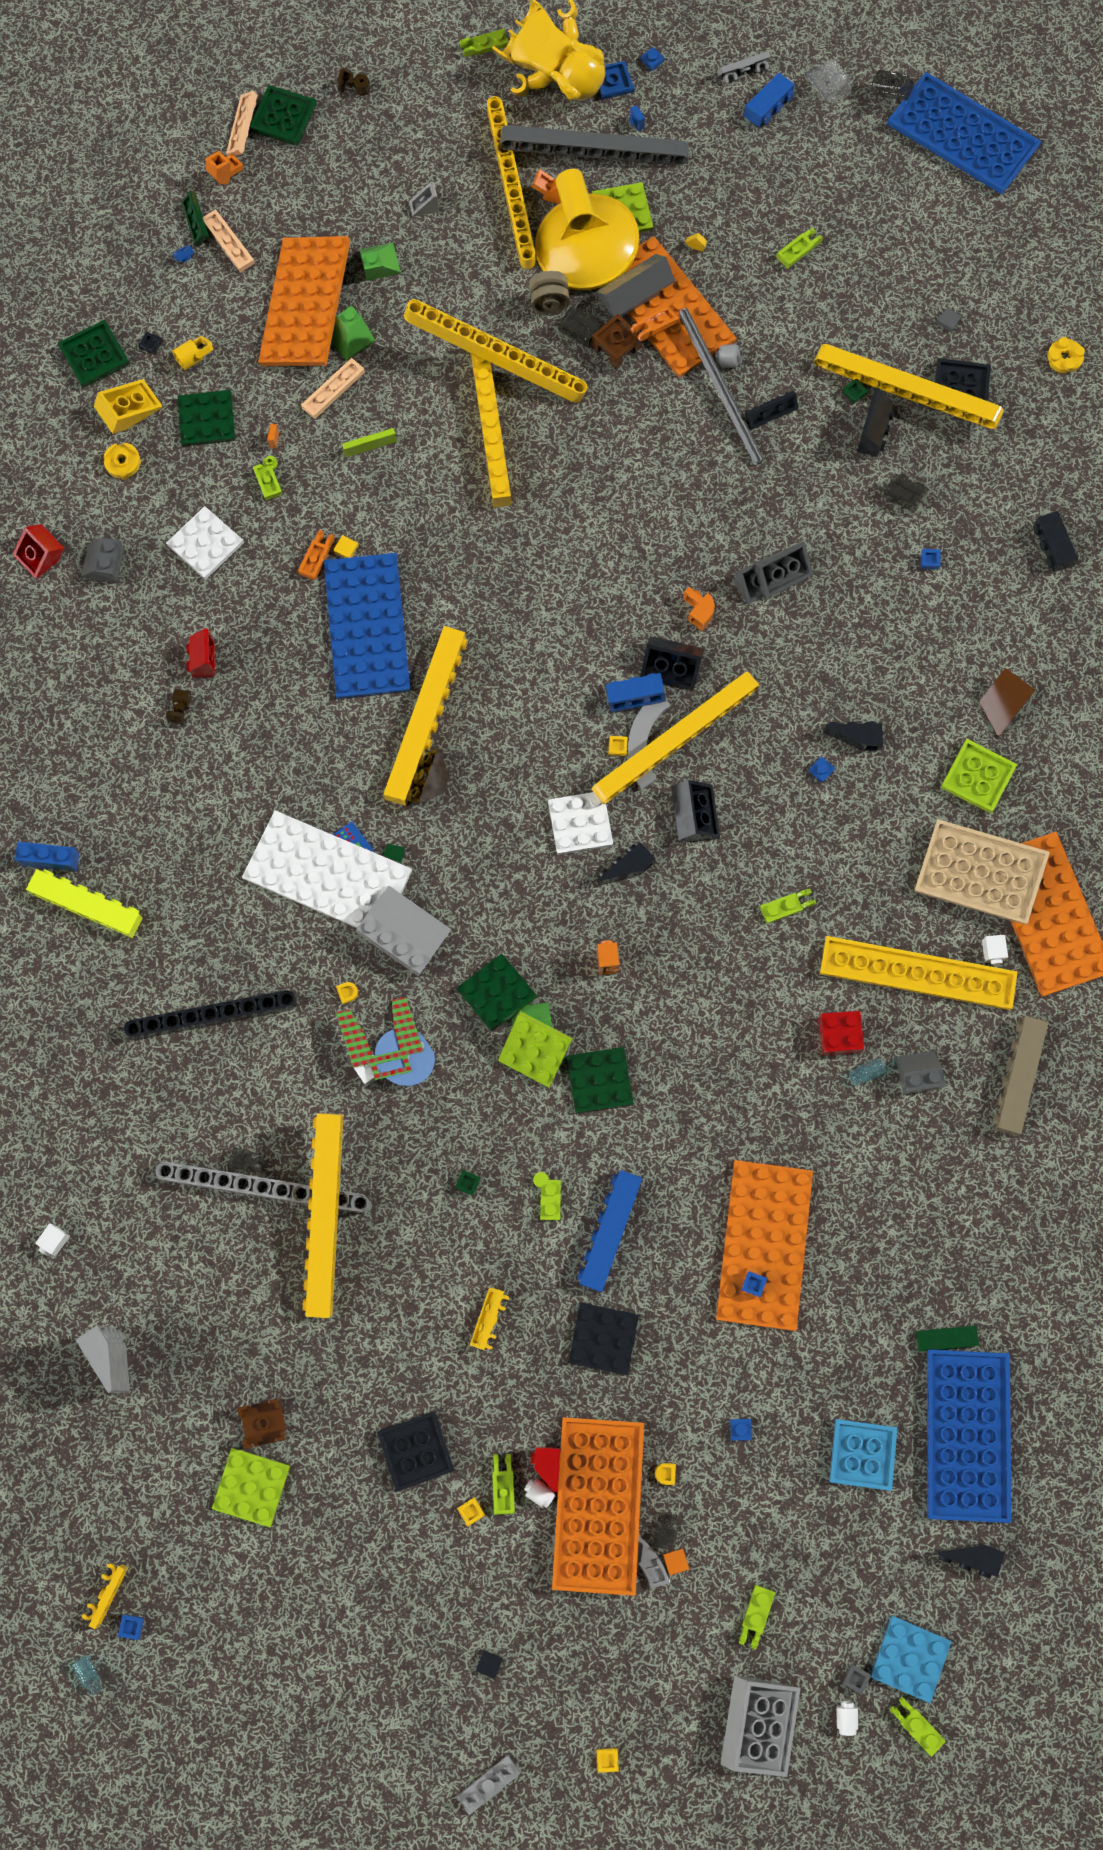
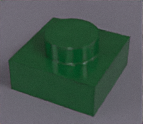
(854, 391)
(467, 1183)

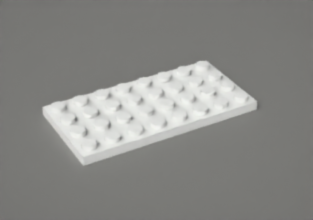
(322, 870)

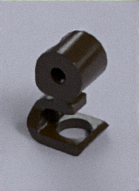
(360, 82)
(180, 700)

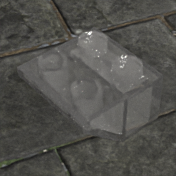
(830, 81)

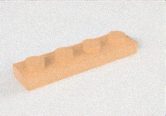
(241, 123)
(228, 241)
(333, 388)

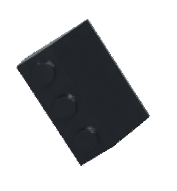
(876, 424)
(674, 660)
(695, 811)

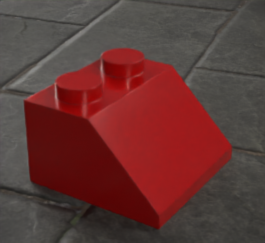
(37, 550)
(201, 654)
(546, 1464)

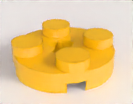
(1064, 346)
(125, 469)

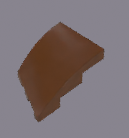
(1005, 700)

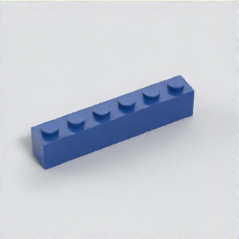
(610, 1231)

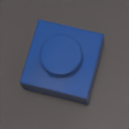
(652, 58)
(636, 118)
(183, 254)
(930, 558)
(821, 769)
(754, 1284)
(740, 1429)
(131, 1626)

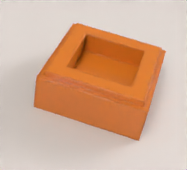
(273, 435)
(676, 1561)

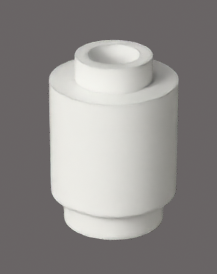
(539, 1492)
(847, 1718)

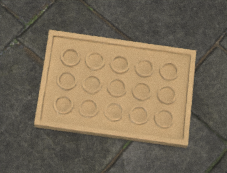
(982, 872)

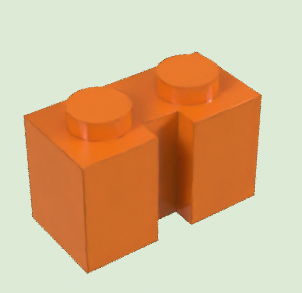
(607, 957)

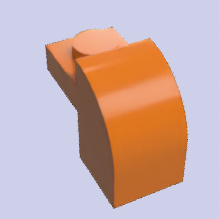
(222, 167)
(546, 185)
(703, 608)

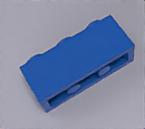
(769, 100)
(635, 692)
(47, 856)

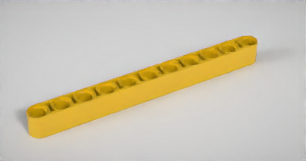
(506, 159)
(490, 344)
(909, 386)
(675, 737)

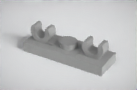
(744, 65)
(488, 1784)

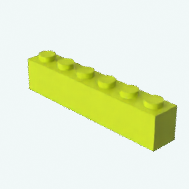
(81, 902)

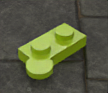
(267, 478)
(549, 1196)

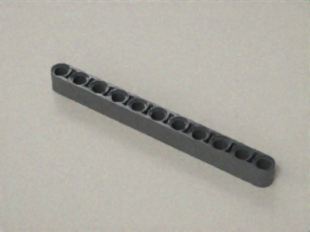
(594, 145)

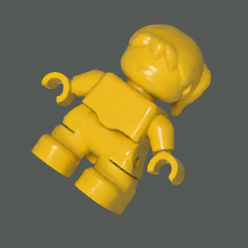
(554, 55)

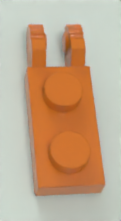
(655, 323)
(315, 556)

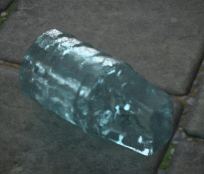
(867, 1071)
(87, 1674)

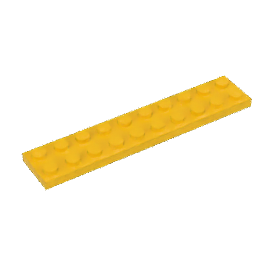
(918, 973)

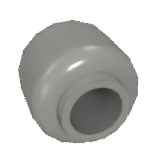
(729, 356)

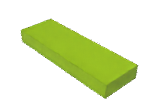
(369, 442)

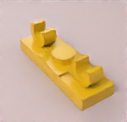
(488, 1318)
(106, 1595)

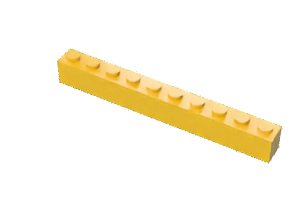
(491, 432)
(425, 715)
(324, 1215)

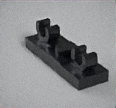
(771, 410)

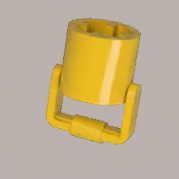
(188, 353)

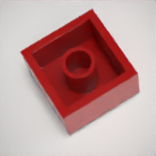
(841, 1033)

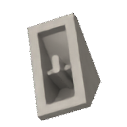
(425, 201)

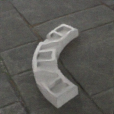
(639, 735)
(651, 1565)

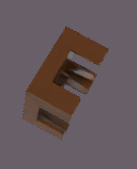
(616, 340)
(263, 1423)

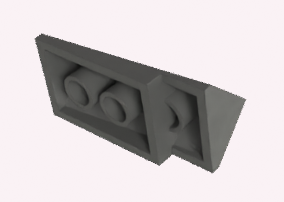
(637, 285)
(774, 573)

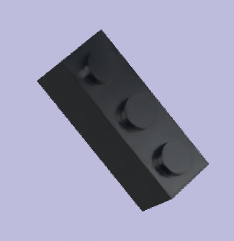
(1055, 542)

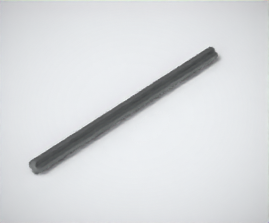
(721, 386)

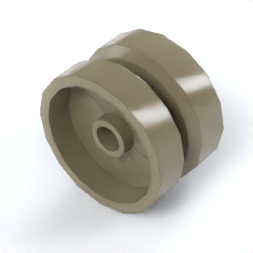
(549, 292)

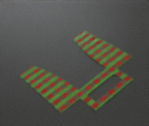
(359, 1049)

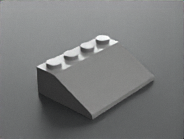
(403, 930)
(107, 1356)
(760, 1726)

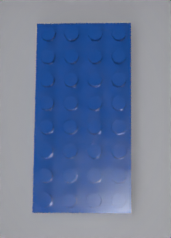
(964, 133)
(366, 626)
(968, 1436)

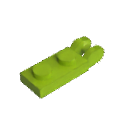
(484, 43)
(798, 248)
(786, 906)
(503, 1487)
(757, 1614)
(919, 1728)

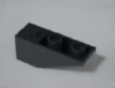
(861, 736)
(631, 865)
(976, 1556)

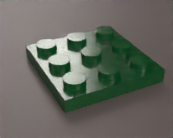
(283, 115)
(93, 353)
(206, 418)
(496, 992)
(599, 1080)

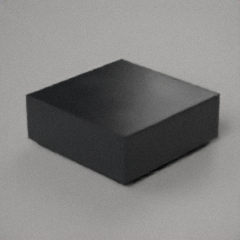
(150, 343)
(489, 1664)

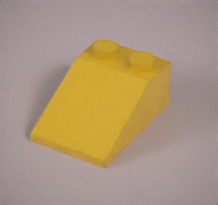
(126, 405)

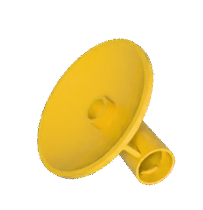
(586, 235)

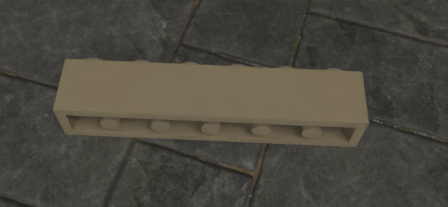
(1021, 1075)

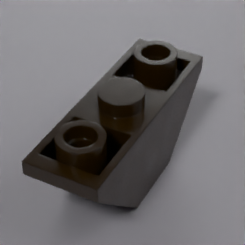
(431, 779)

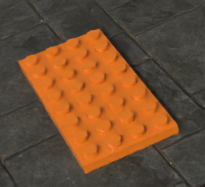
(304, 301)
(674, 342)
(1060, 933)
(767, 1238)
(598, 1506)

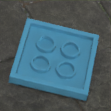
(863, 1454)
(910, 1659)

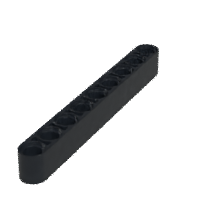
(202, 1011)

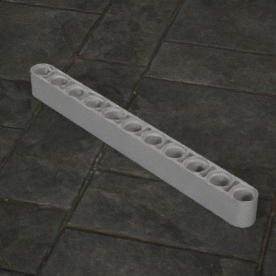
(253, 1185)

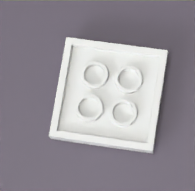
(205, 542)
(579, 823)

